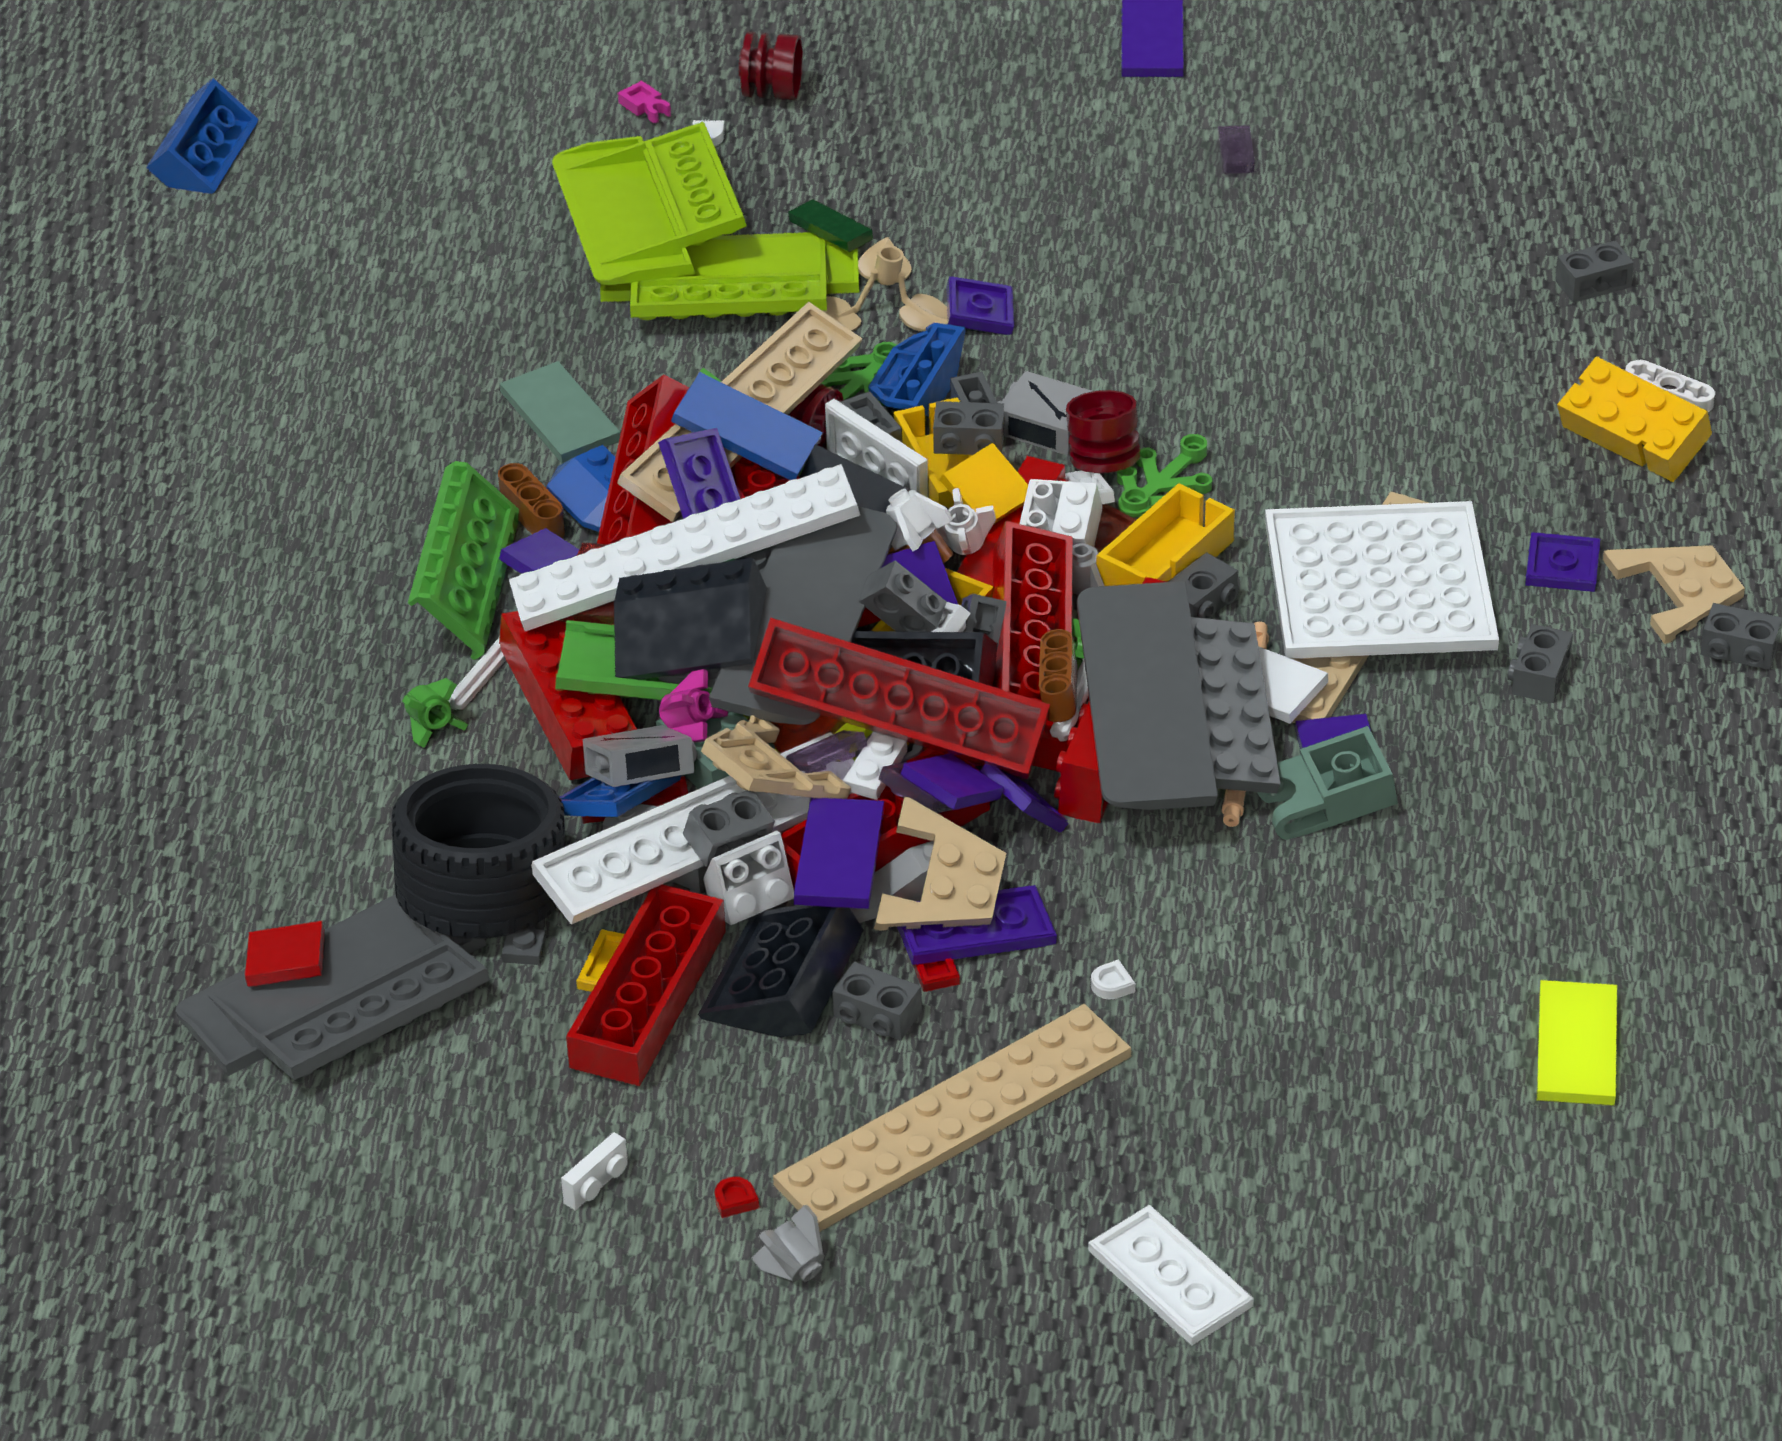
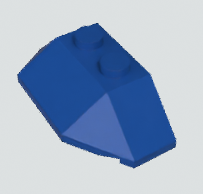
(920, 368)
(583, 485)

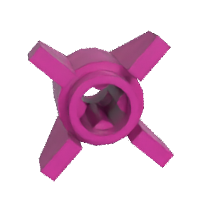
(689, 707)

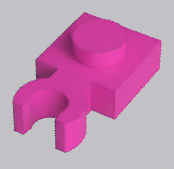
(644, 99)

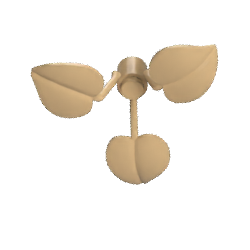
(888, 266)

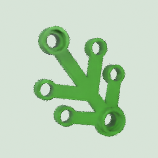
(861, 378)
(1138, 500)

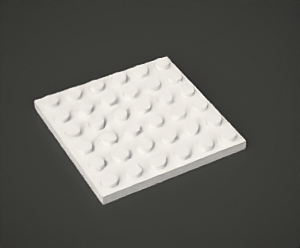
(1380, 580)

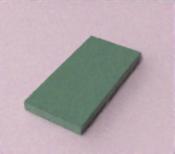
(559, 411)

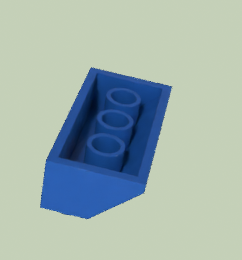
(203, 140)

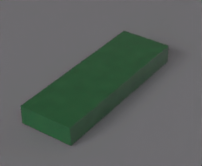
(830, 225)

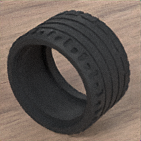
(469, 849)

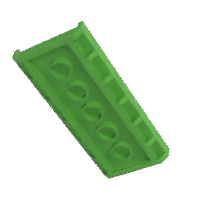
(460, 560)
(589, 665)

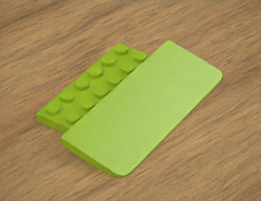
(647, 202)
(746, 278)

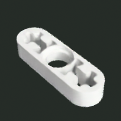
(1687, 388)

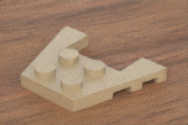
(1689, 575)
(760, 768)
(959, 879)

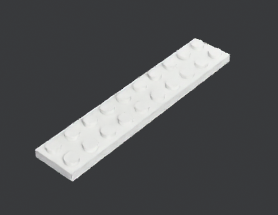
(698, 539)
(649, 848)

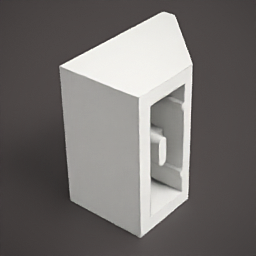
(1063, 508)
(750, 878)

